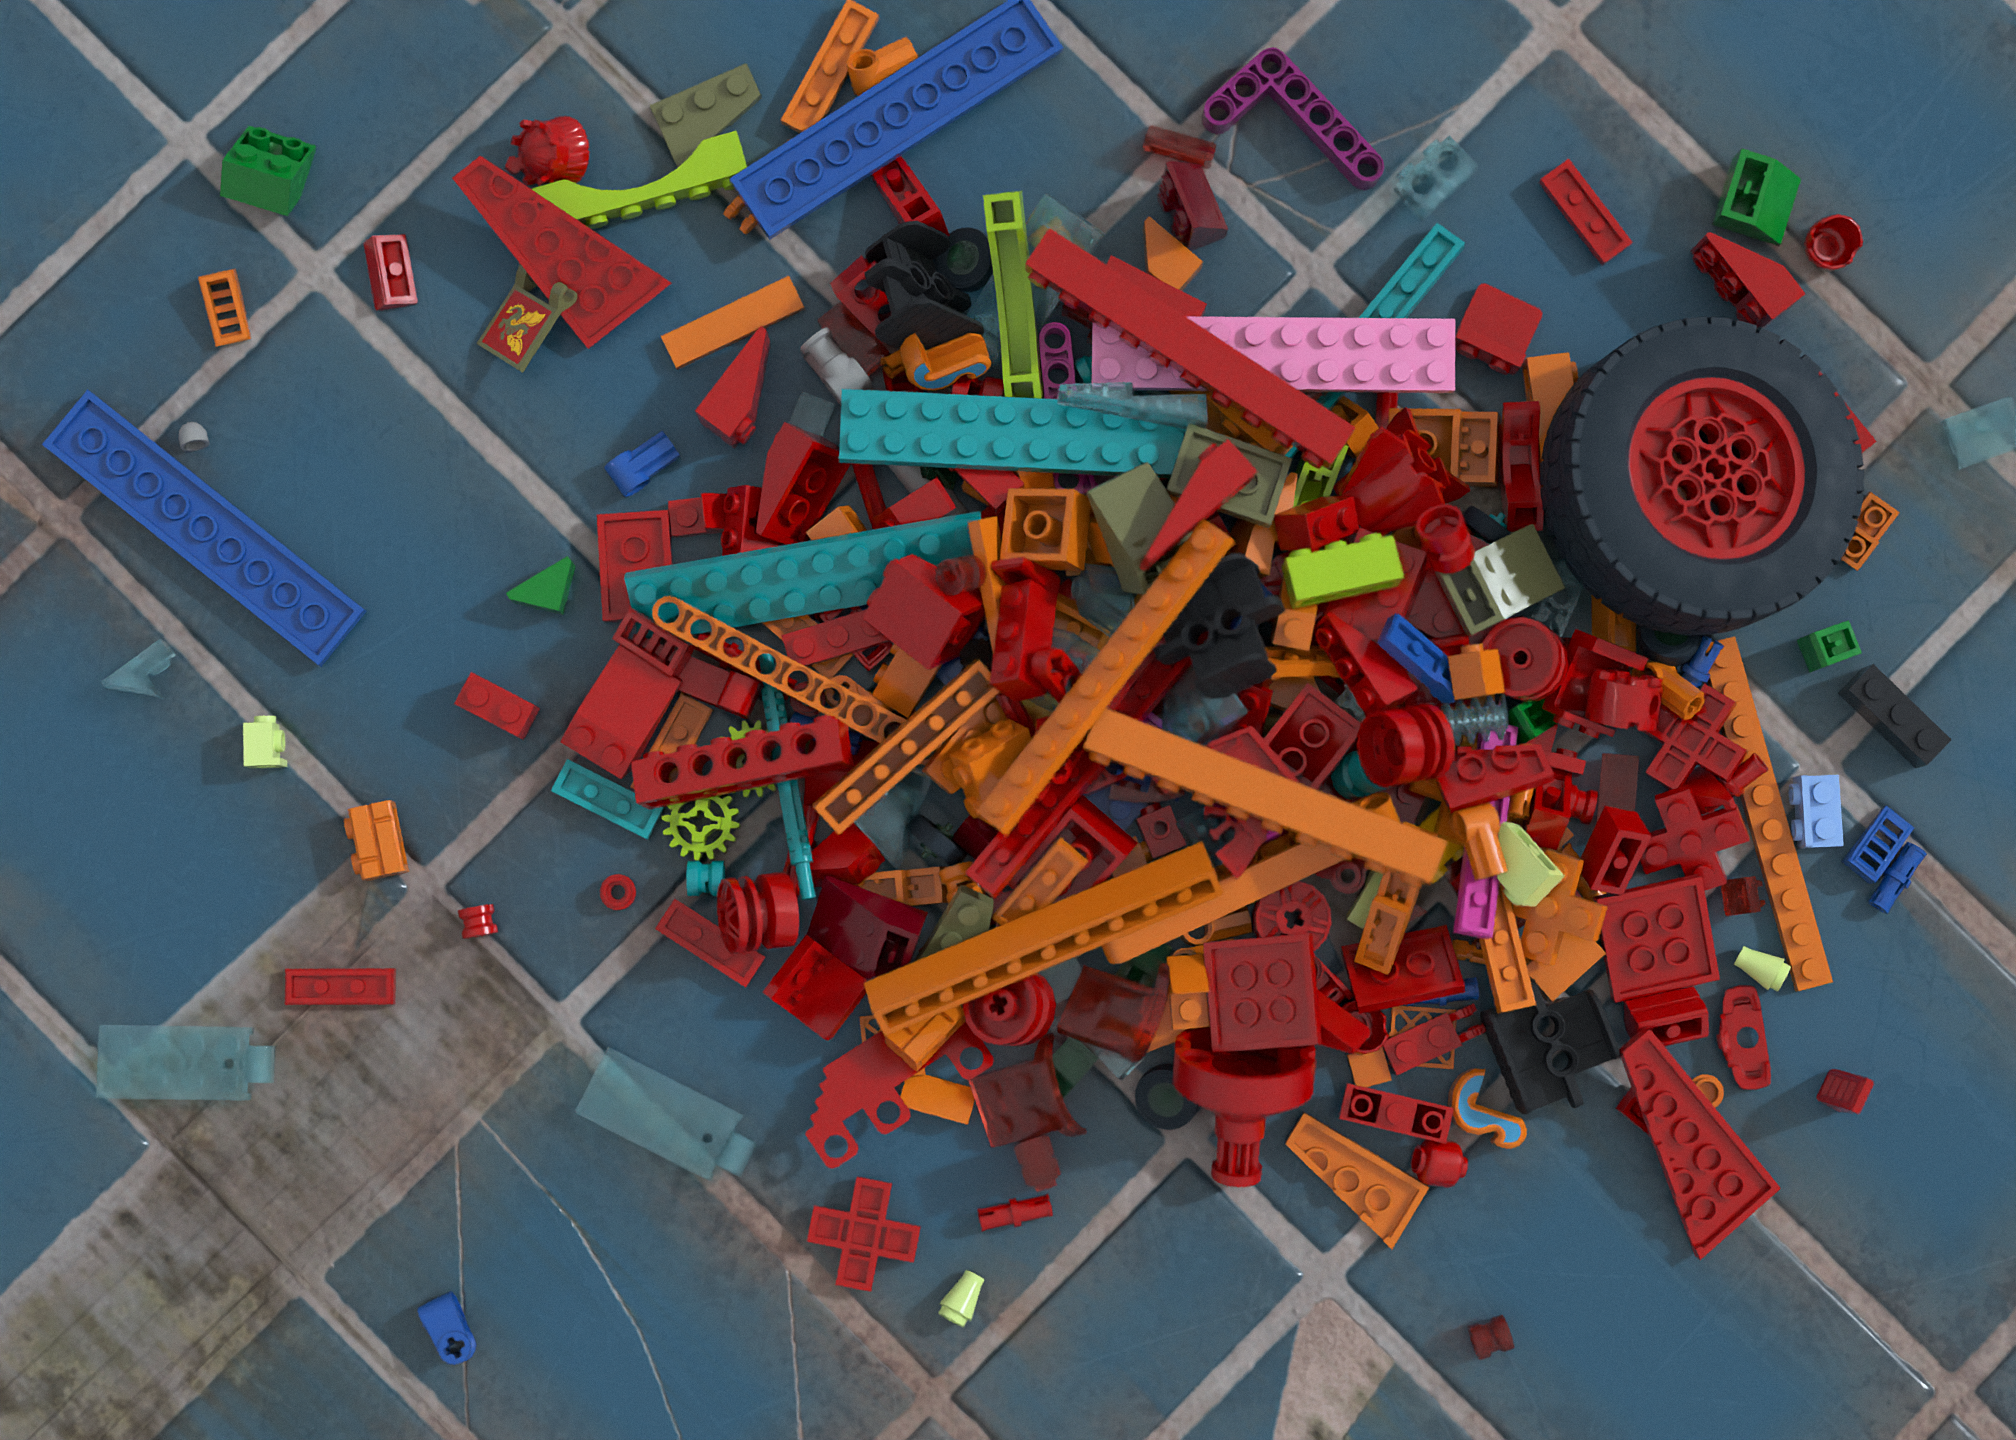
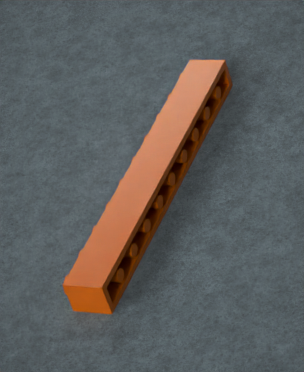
(1266, 797)
(1043, 938)

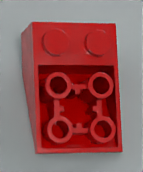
(1748, 280)

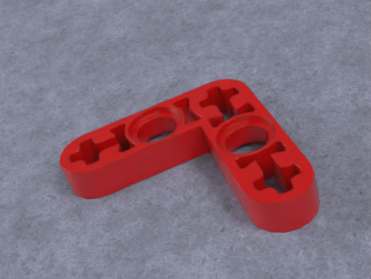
(1055, 683)

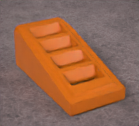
(212, 310)

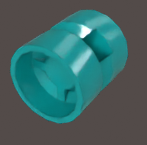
(1351, 779)

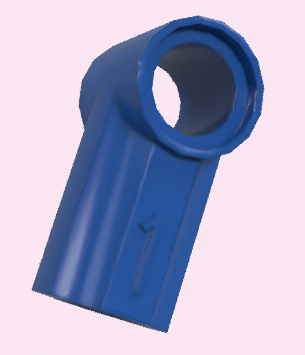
(634, 469)

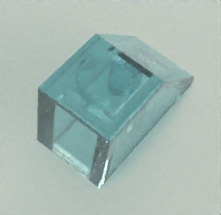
(1101, 597)
(888, 824)

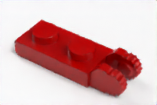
(1429, 1040)

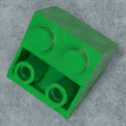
(266, 170)
(1757, 197)

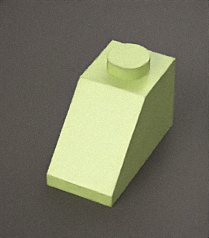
(1529, 869)

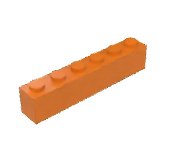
(906, 747)

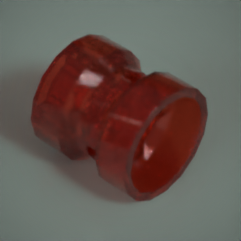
(960, 574)
(1483, 1341)

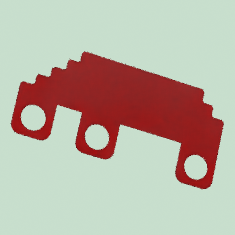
(868, 1078)

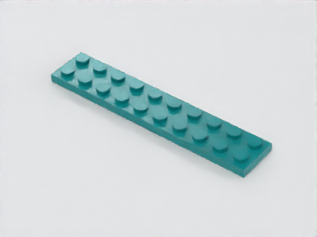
(998, 434)
(794, 576)

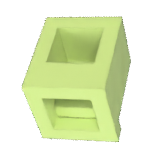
(263, 743)

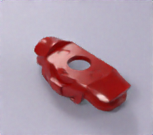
(1749, 1065)

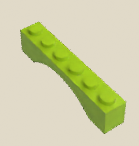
(705, 170)
(1014, 295)

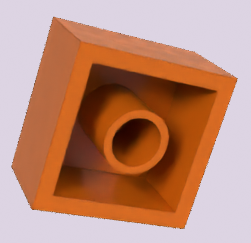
(1047, 527)

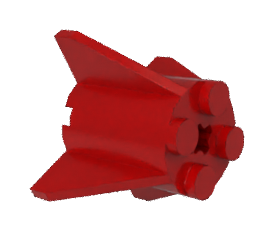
(1397, 478)

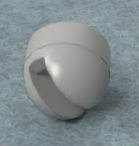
(193, 437)

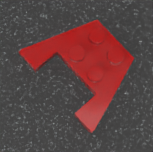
(1252, 749)

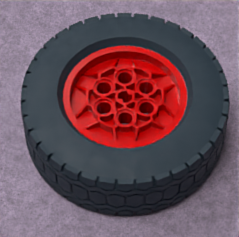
(1616, 480)

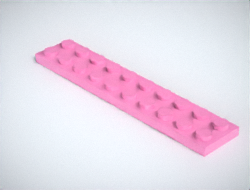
(1306, 353)

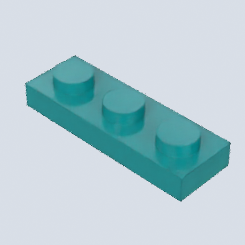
(605, 799)

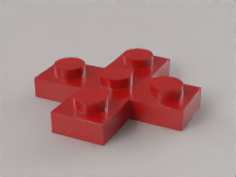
(1695, 742)
(1692, 837)
(863, 1233)

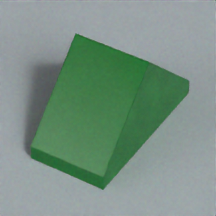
(546, 589)
(1829, 646)
(1530, 720)

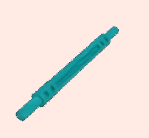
(789, 791)

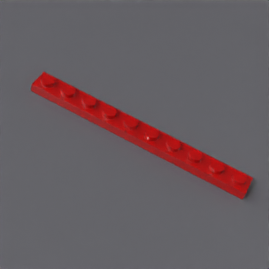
(1009, 852)

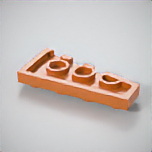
(1366, 1182)

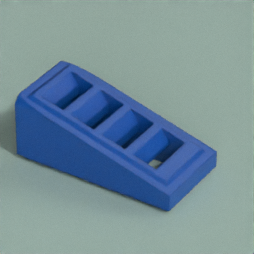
(1858, 865)

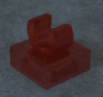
(1741, 896)

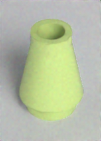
(1763, 968)
(961, 1299)

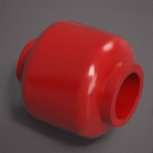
(1439, 1163)

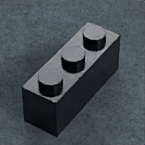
(1894, 716)

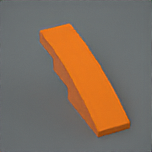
(910, 886)
(1387, 920)

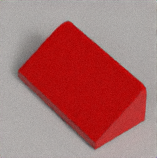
(390, 271)

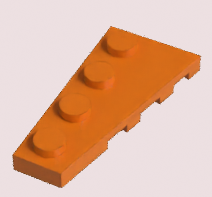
(941, 765)

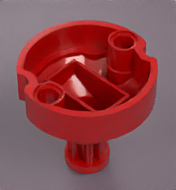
(1242, 1093)

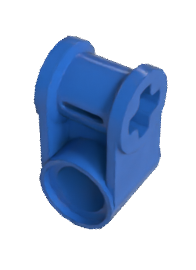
(444, 1321)

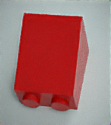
(921, 616)

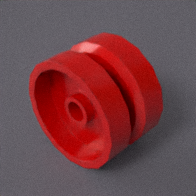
(1545, 663)
(1014, 1013)

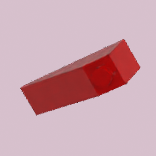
(1215, 481)

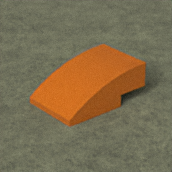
(1462, 441)
(1257, 541)

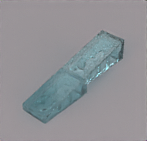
(1119, 401)

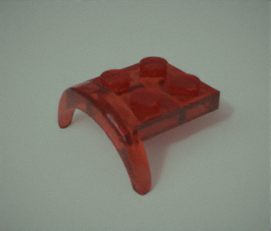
(1115, 1012)
(1023, 1099)

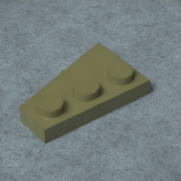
(704, 110)
(964, 918)

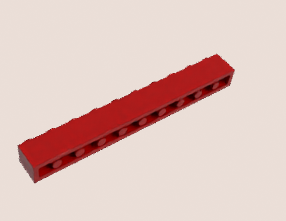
(1188, 349)

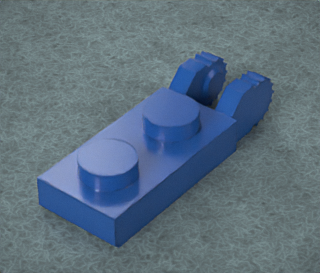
(1418, 656)

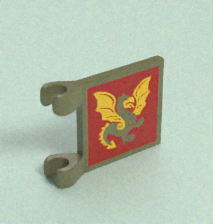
(524, 321)

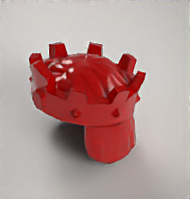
(550, 151)

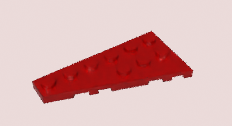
(562, 250)

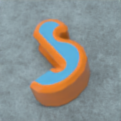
(946, 362)
(1476, 1119)

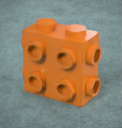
(985, 761)

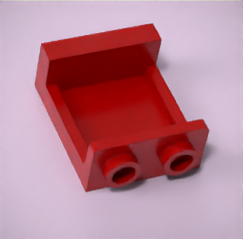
(1584, 656)

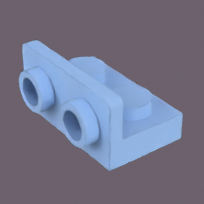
(1816, 811)

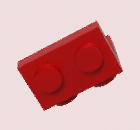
(1497, 329)
(817, 988)

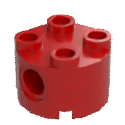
(1624, 699)

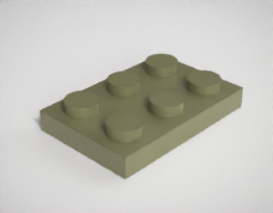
(1254, 502)

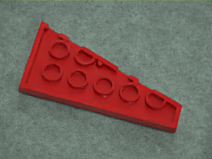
(1703, 1159)

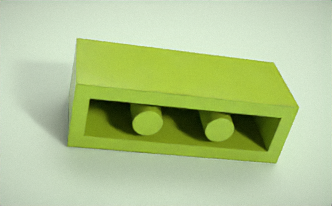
(1342, 570)

